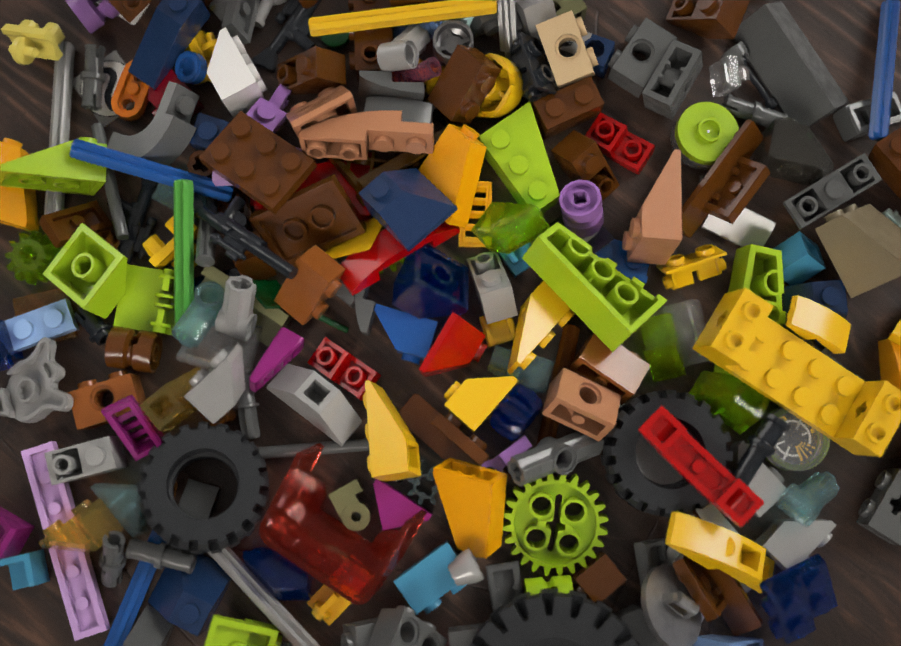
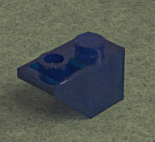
(279, 574)

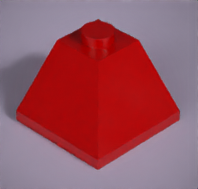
(454, 347)

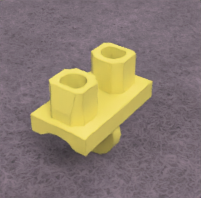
(34, 42)

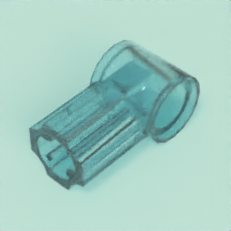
(199, 315)
(535, 376)
(808, 498)

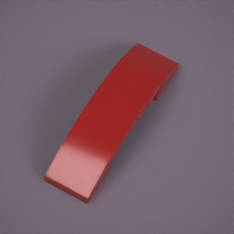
(364, 266)
(700, 467)

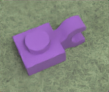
(270, 113)
(500, 461)

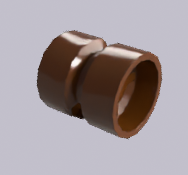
(128, 349)

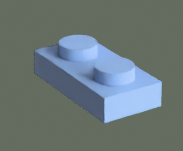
(48, 322)

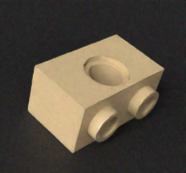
(555, 33)

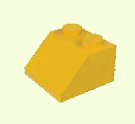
(477, 398)

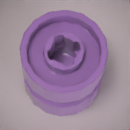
(90, 15)
(582, 208)

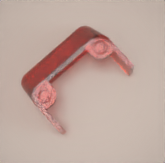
(323, 544)

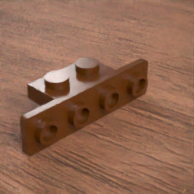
(728, 183)
(443, 433)
(717, 594)

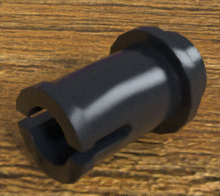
(94, 326)

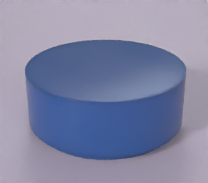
(191, 67)

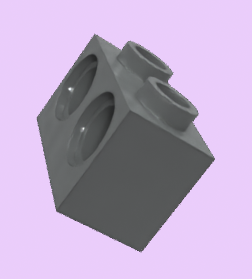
(402, 628)

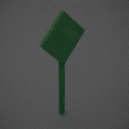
(268, 290)

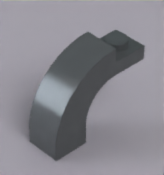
(168, 131)

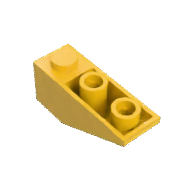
(535, 325)
(391, 443)

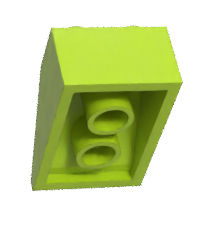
(54, 171)

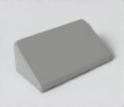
(746, 230)

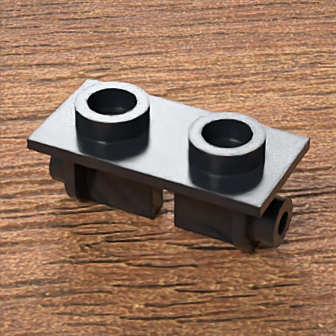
(529, 55)

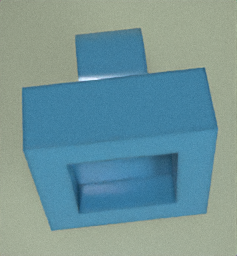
(514, 260)

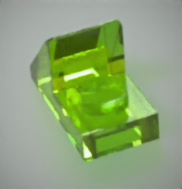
(662, 348)

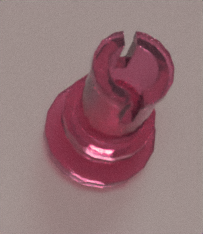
(423, 72)

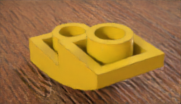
(818, 322)

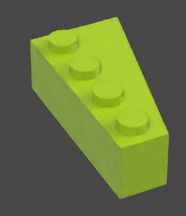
(761, 273)
(591, 285)

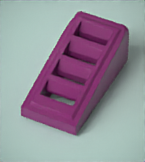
(279, 353)
(136, 448)

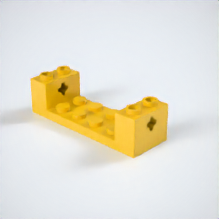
(799, 376)

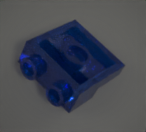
(797, 598)

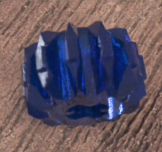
(516, 412)

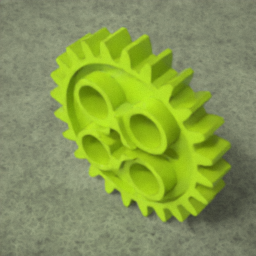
(583, 526)

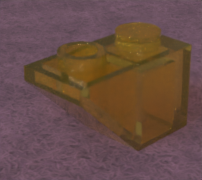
(168, 405)
(83, 530)

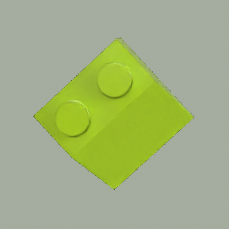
(90, 272)

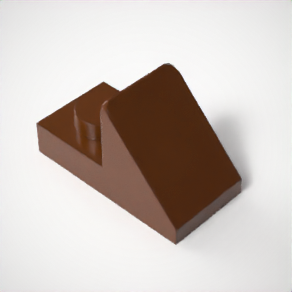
(62, 224)

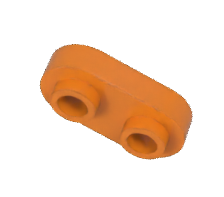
(129, 91)

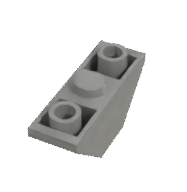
(316, 401)

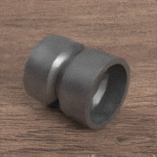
(447, 38)

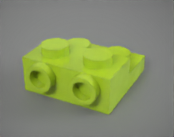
(236, 632)

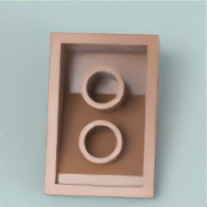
(329, 104)
(658, 224)

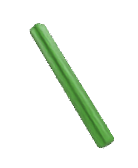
(183, 246)

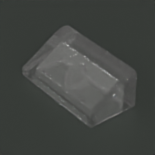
(688, 325)

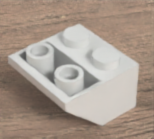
(234, 74)

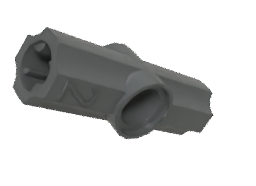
(553, 456)

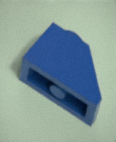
(408, 333)

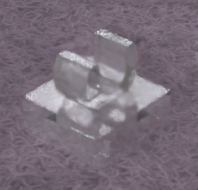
(727, 75)

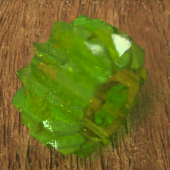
(22, 254)

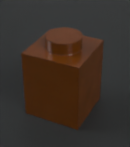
(598, 578)

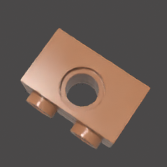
(581, 404)

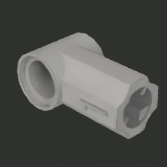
(404, 50)
(237, 314)

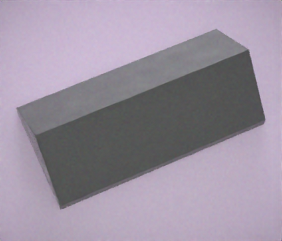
(789, 65)

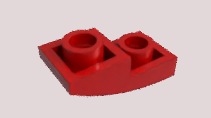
(620, 144)
(342, 368)

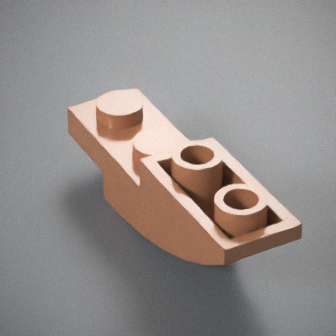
(355, 134)

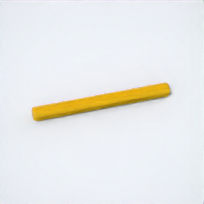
(399, 16)

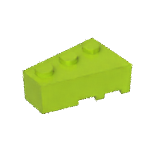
(520, 159)

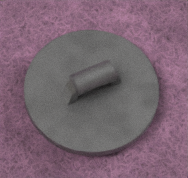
(669, 608)

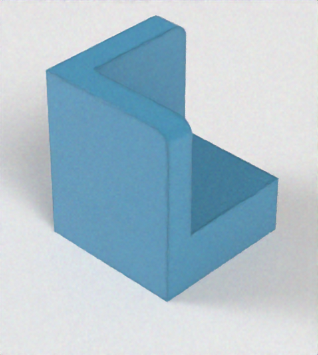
(800, 259)
(27, 569)

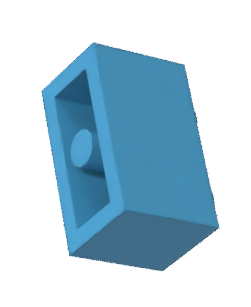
(428, 579)

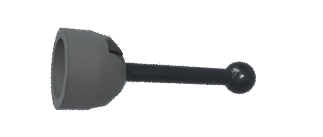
(742, 54)

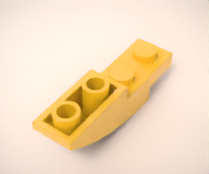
(719, 549)

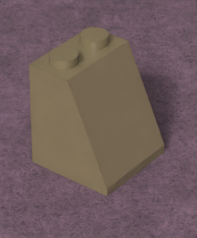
(862, 247)

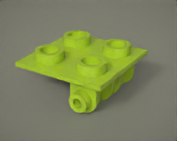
(147, 300)

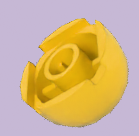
(506, 92)

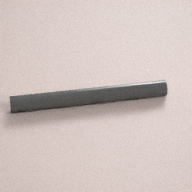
(112, 190)
(331, 447)

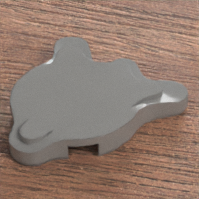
(34, 386)

